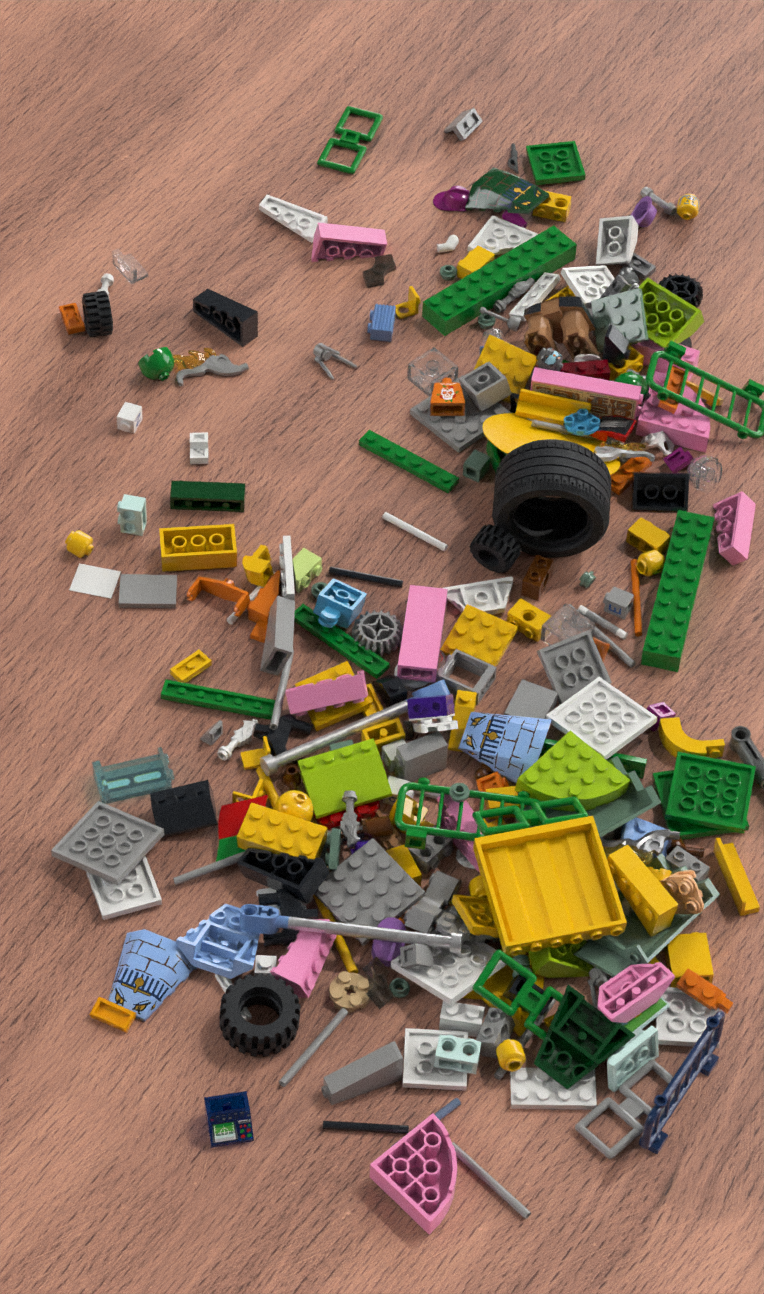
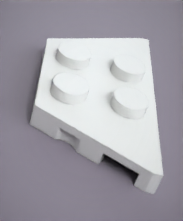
(487, 595)
(441, 724)

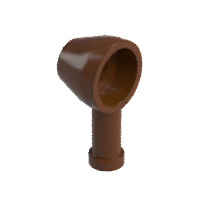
(291, 777)
(693, 851)

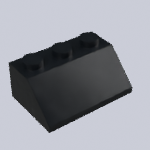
(660, 491)
(184, 808)

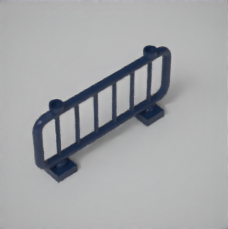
(700, 1061)

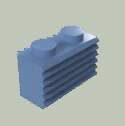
(382, 322)

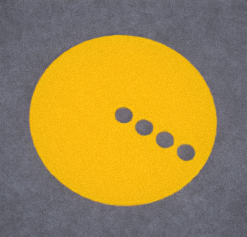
(511, 431)

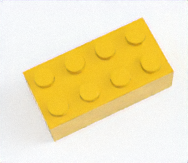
(198, 547)
(280, 833)

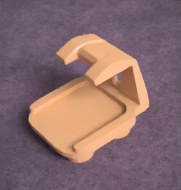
(684, 892)

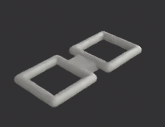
(629, 1110)

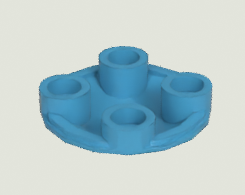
(581, 423)

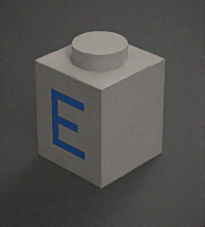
(618, 602)

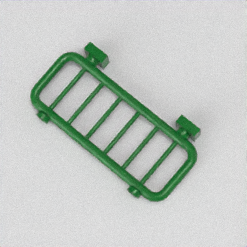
(751, 390)
(417, 834)

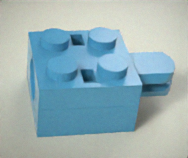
(339, 604)

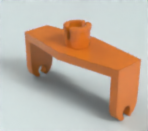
(221, 589)

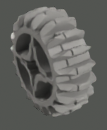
(378, 632)

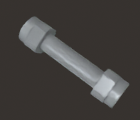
(669, 208)

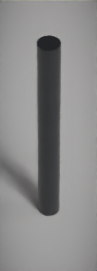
(366, 577)
(366, 1127)

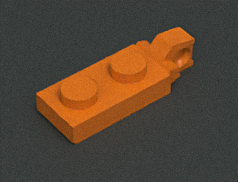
(703, 991)

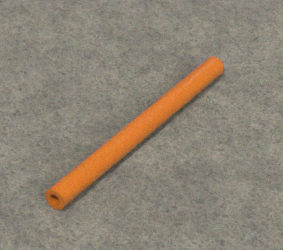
(636, 602)

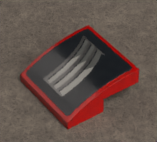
(614, 427)

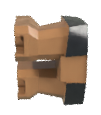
(561, 321)

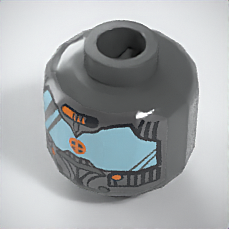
(549, 359)

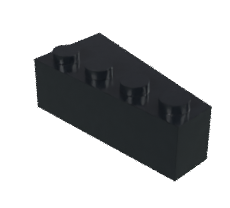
(228, 316)
(280, 871)

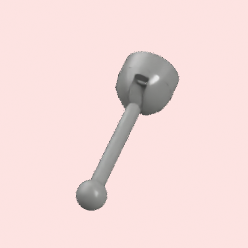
(512, 322)

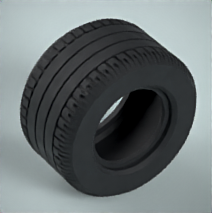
(550, 524)

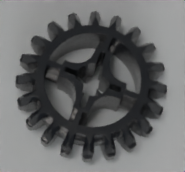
(684, 288)

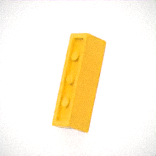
(547, 407)
(736, 878)

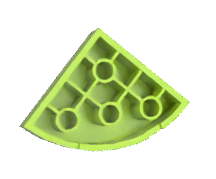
(570, 771)

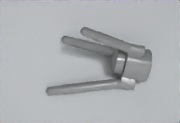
(324, 352)
(598, 978)

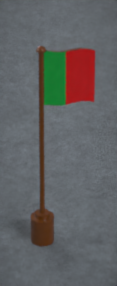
(233, 815)

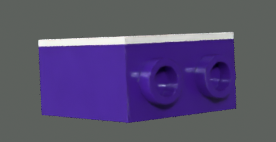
(430, 707)

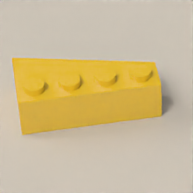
(642, 890)

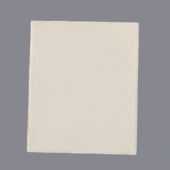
(95, 580)

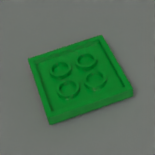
(555, 162)

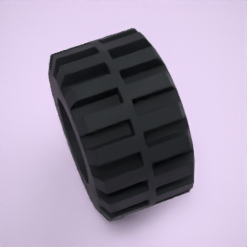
(97, 314)
(495, 548)

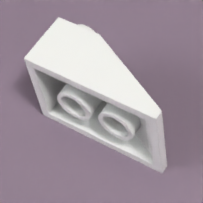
(616, 240)

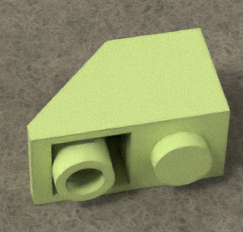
(305, 567)

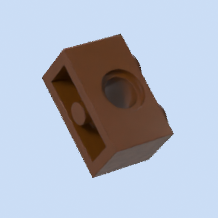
(537, 577)

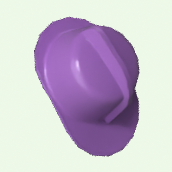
(644, 212)
(388, 950)

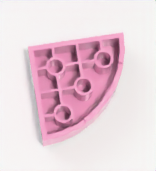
(683, 428)
(420, 1173)

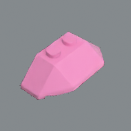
(633, 991)

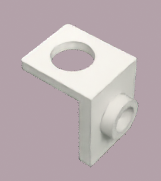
(657, 440)

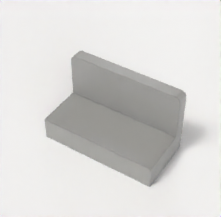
(464, 124)

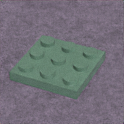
(624, 312)

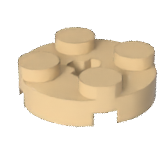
(345, 982)

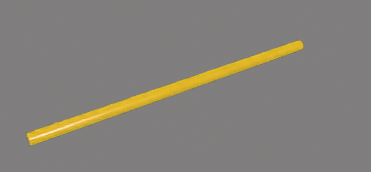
(326, 914)

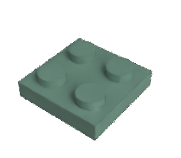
(333, 841)

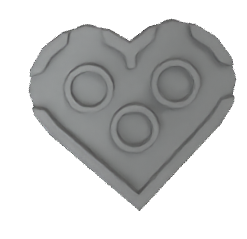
(452, 922)

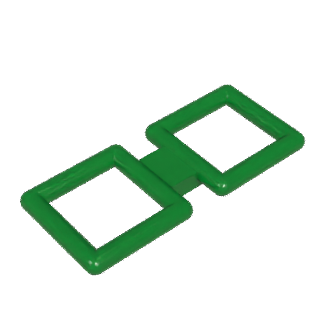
(350, 140)
(528, 817)
(527, 997)

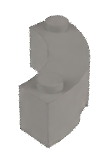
(432, 906)

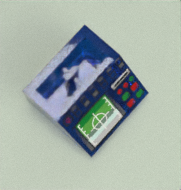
(228, 1119)

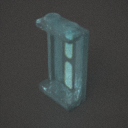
(133, 777)

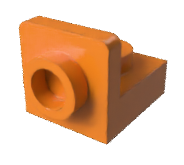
(493, 780)

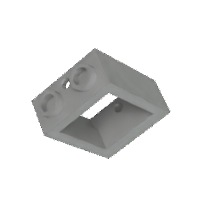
(471, 664)

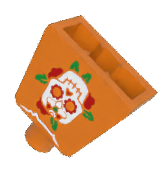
(447, 399)

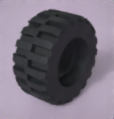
(257, 1038)

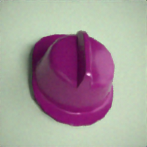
(452, 200)

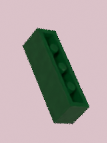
(207, 496)

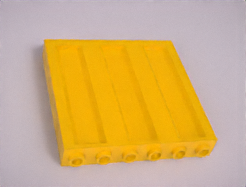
(549, 886)

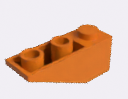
(260, 607)

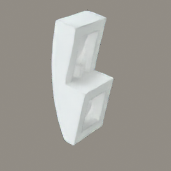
(199, 448)

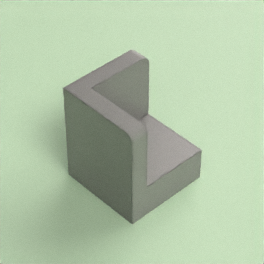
(416, 955)

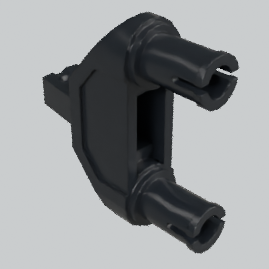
(278, 738)
(288, 907)

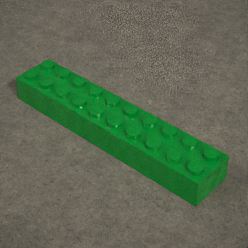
(492, 282)
(677, 591)

